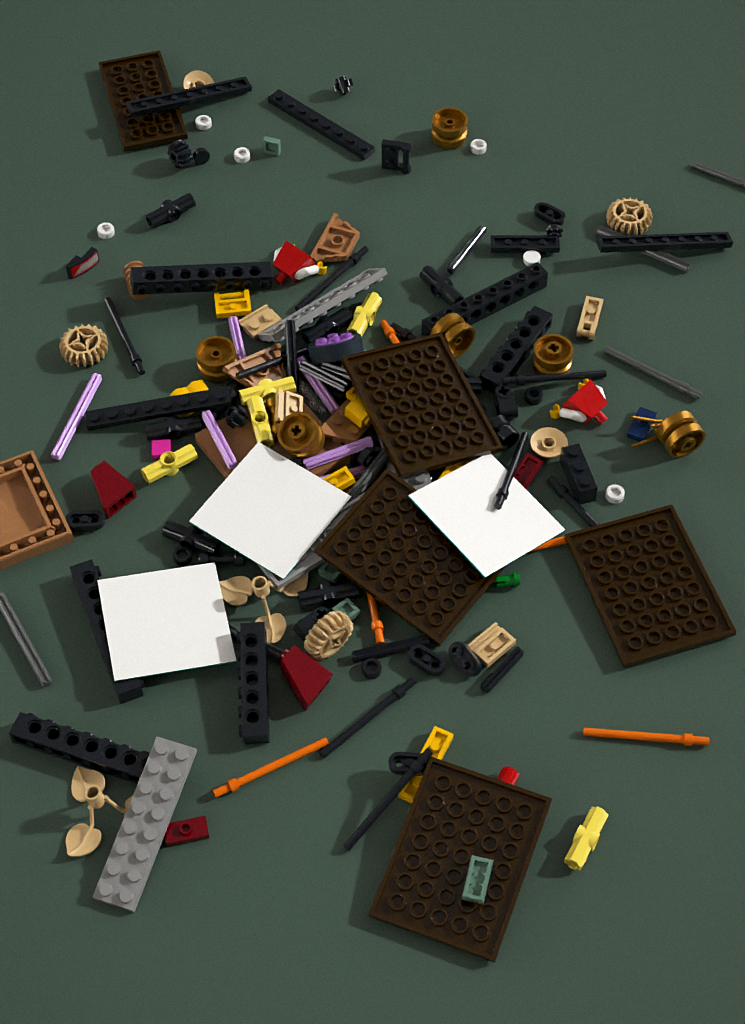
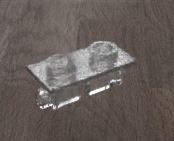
(311, 399)

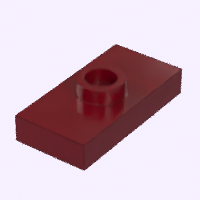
(527, 470)
(187, 831)

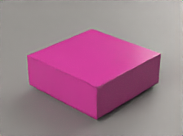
(160, 447)

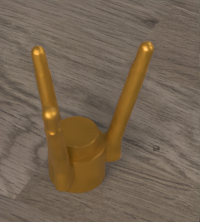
(657, 422)

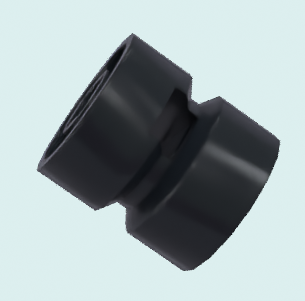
(506, 434)

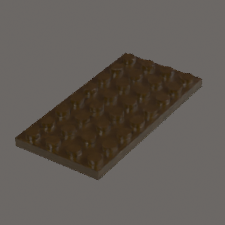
(136, 79)

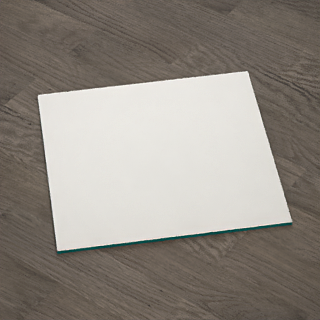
(270, 510)
(465, 513)
(165, 621)

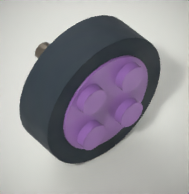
(334, 348)

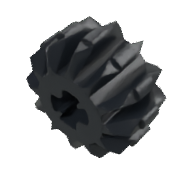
(180, 154)

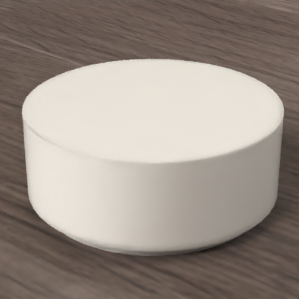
(203, 122)
(478, 146)
(242, 155)
(105, 230)
(531, 257)
(614, 494)

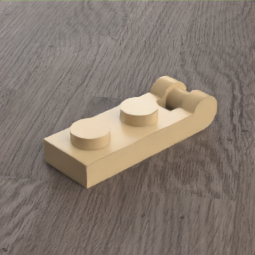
(589, 317)

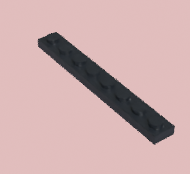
(188, 96)
(321, 124)
(664, 242)
(158, 408)

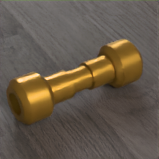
(271, 407)

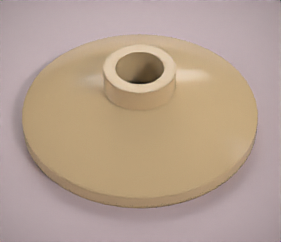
(196, 79)
(548, 442)

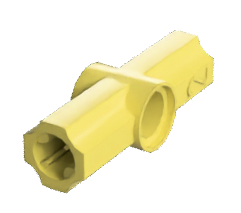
(365, 314)
(267, 388)
(260, 421)
(169, 463)
(586, 838)

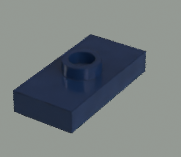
(639, 429)

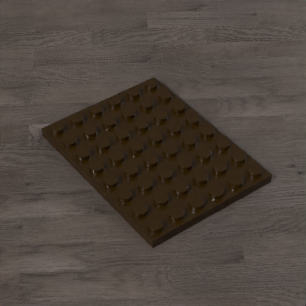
(421, 405)
(404, 560)
(649, 586)
(448, 822)

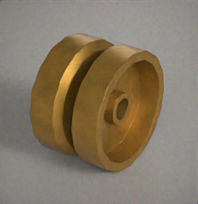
(449, 127)
(456, 333)
(213, 355)
(552, 355)
(680, 434)
(301, 435)

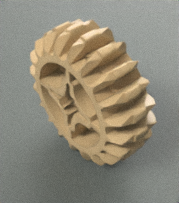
(629, 214)
(83, 345)
(328, 635)

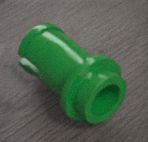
(508, 580)

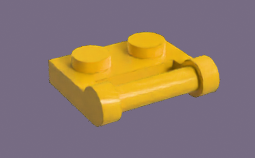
(232, 304)

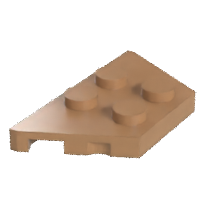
(335, 242)
(273, 373)
(343, 429)

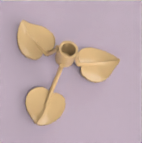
(238, 588)
(88, 786)

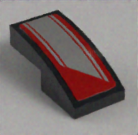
(79, 265)

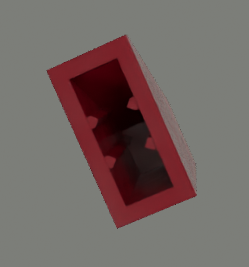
(112, 488)
(304, 675)

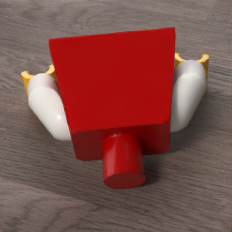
(294, 264)
(583, 405)

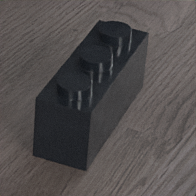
(578, 474)

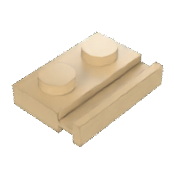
(258, 321)
(286, 404)
(492, 644)

